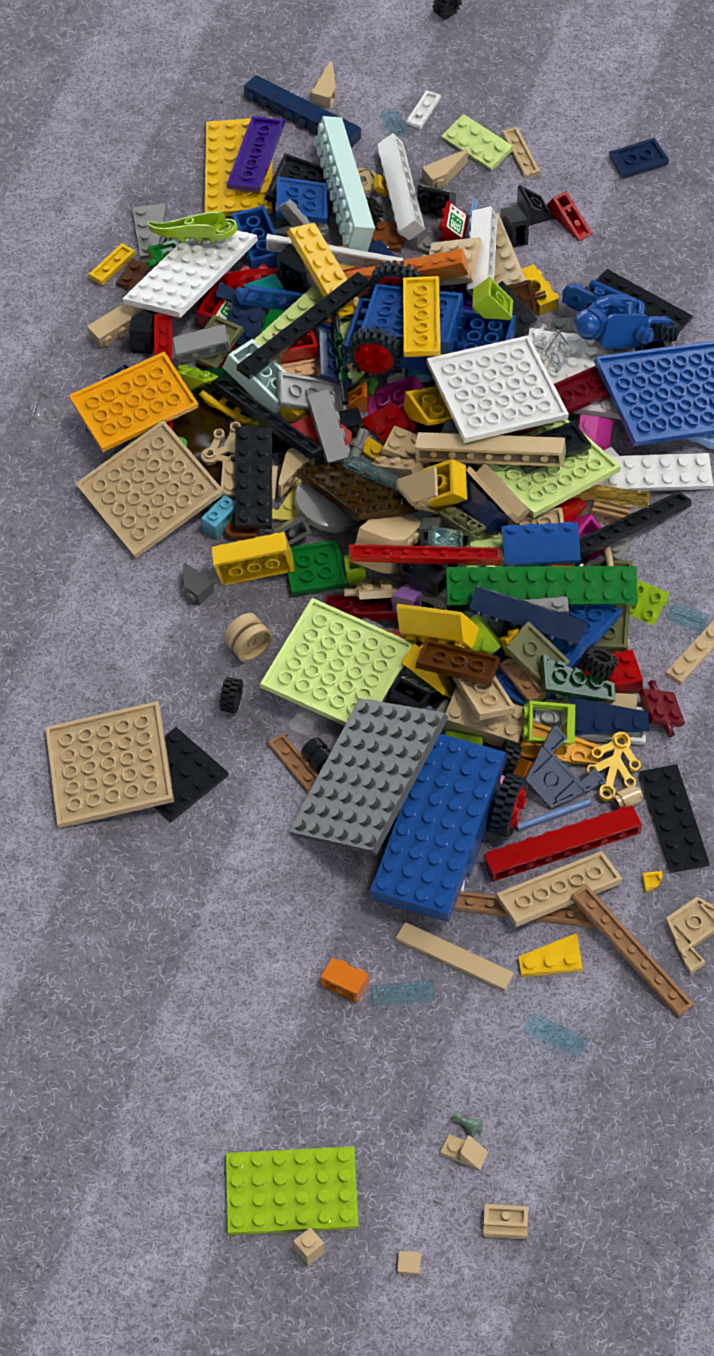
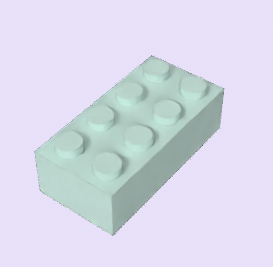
(264, 384)

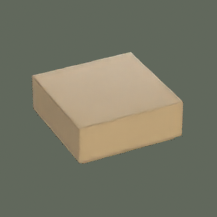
(409, 1263)

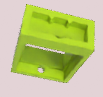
(567, 724)

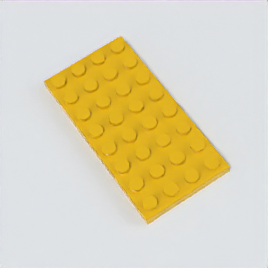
(222, 148)

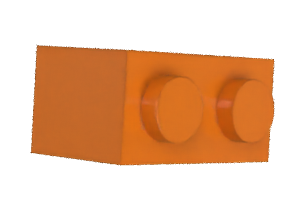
(345, 979)

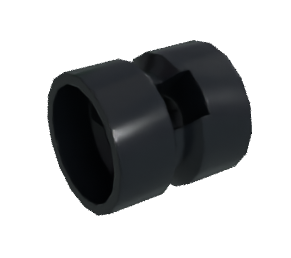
(316, 753)

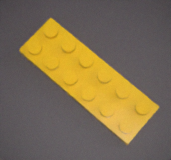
(320, 263)
(421, 316)

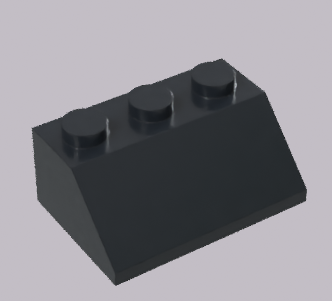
(292, 270)

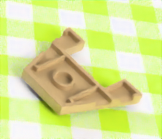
(691, 927)

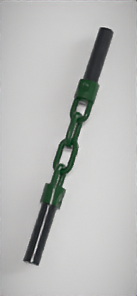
(342, 376)

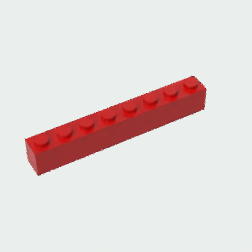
(562, 843)

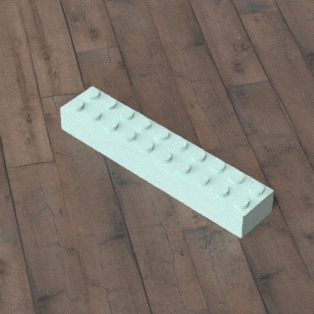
(344, 184)

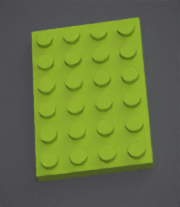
(291, 1190)

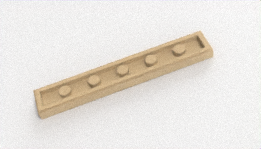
(455, 956)

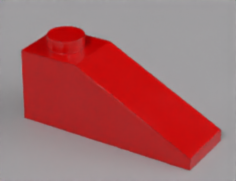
(568, 216)

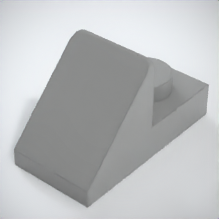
(421, 242)

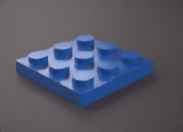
(307, 195)

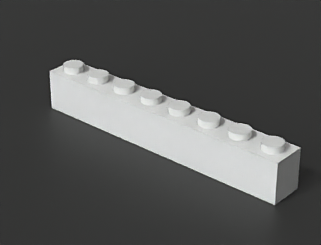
(400, 187)

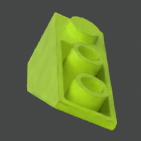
(194, 377)

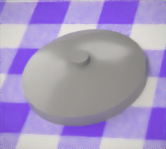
(321, 512)

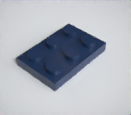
(638, 158)

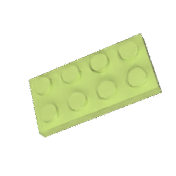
(480, 142)

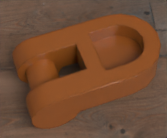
(239, 533)

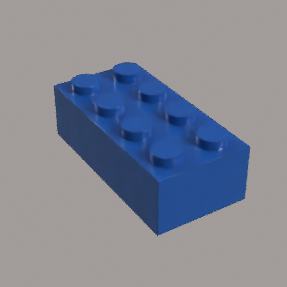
(257, 222)

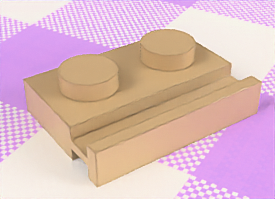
(505, 1221)

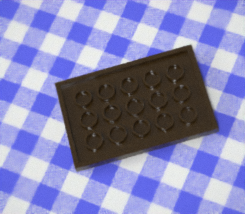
(355, 493)

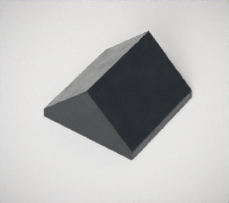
(532, 206)

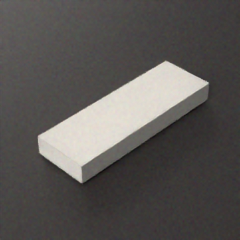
(423, 110)

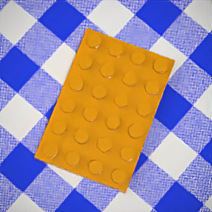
(133, 401)

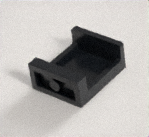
(427, 577)

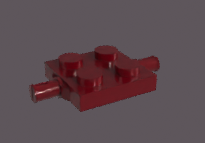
(661, 708)

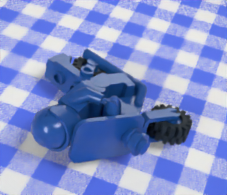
(615, 317)

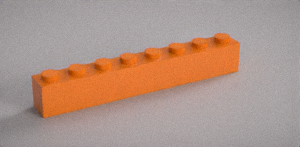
(444, 264)

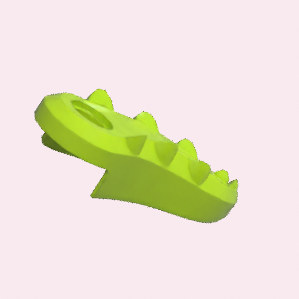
(197, 227)

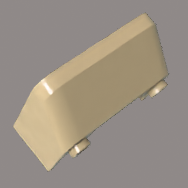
(420, 488)

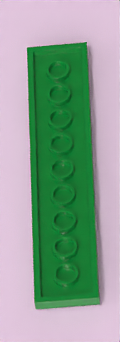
(578, 583)

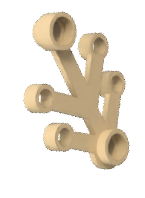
(217, 453)

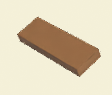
(522, 681)

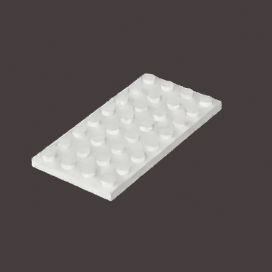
(188, 274)

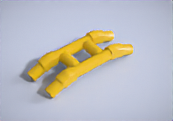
(220, 405)

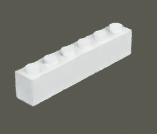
(484, 226)

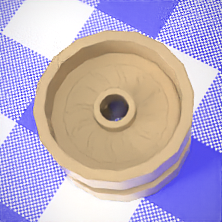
(247, 637)

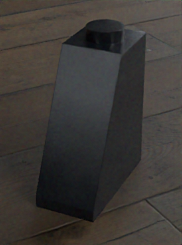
(516, 225)

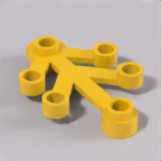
(614, 763)

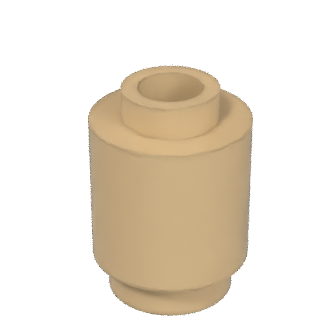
(626, 797)

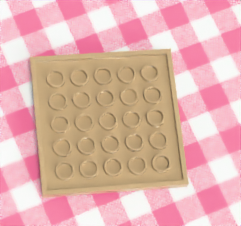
(149, 488)
(109, 764)

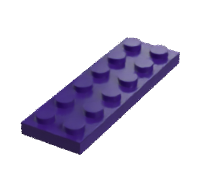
(255, 154)

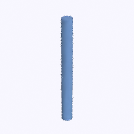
(554, 814)

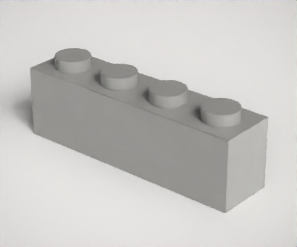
(327, 427)

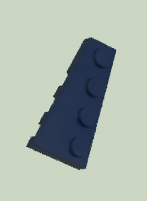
(327, 355)
(604, 718)

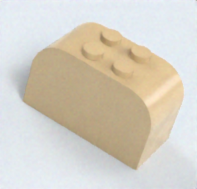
(392, 530)

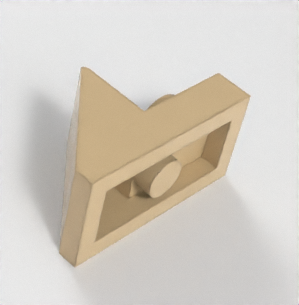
(465, 1152)

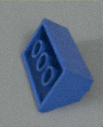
(540, 544)

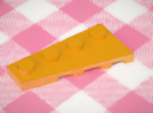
(576, 753)

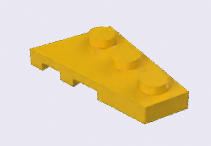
(554, 958)

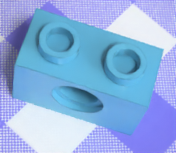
(218, 517)

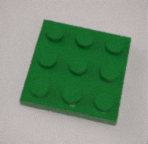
(317, 568)

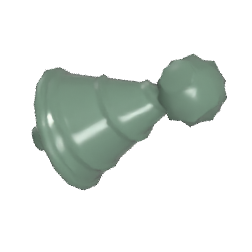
(471, 1125)

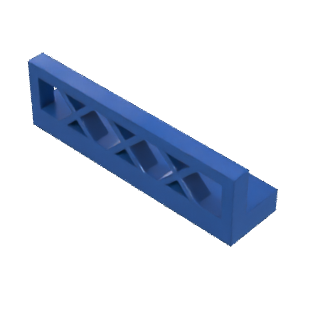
(266, 297)

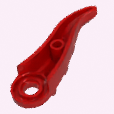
(244, 276)

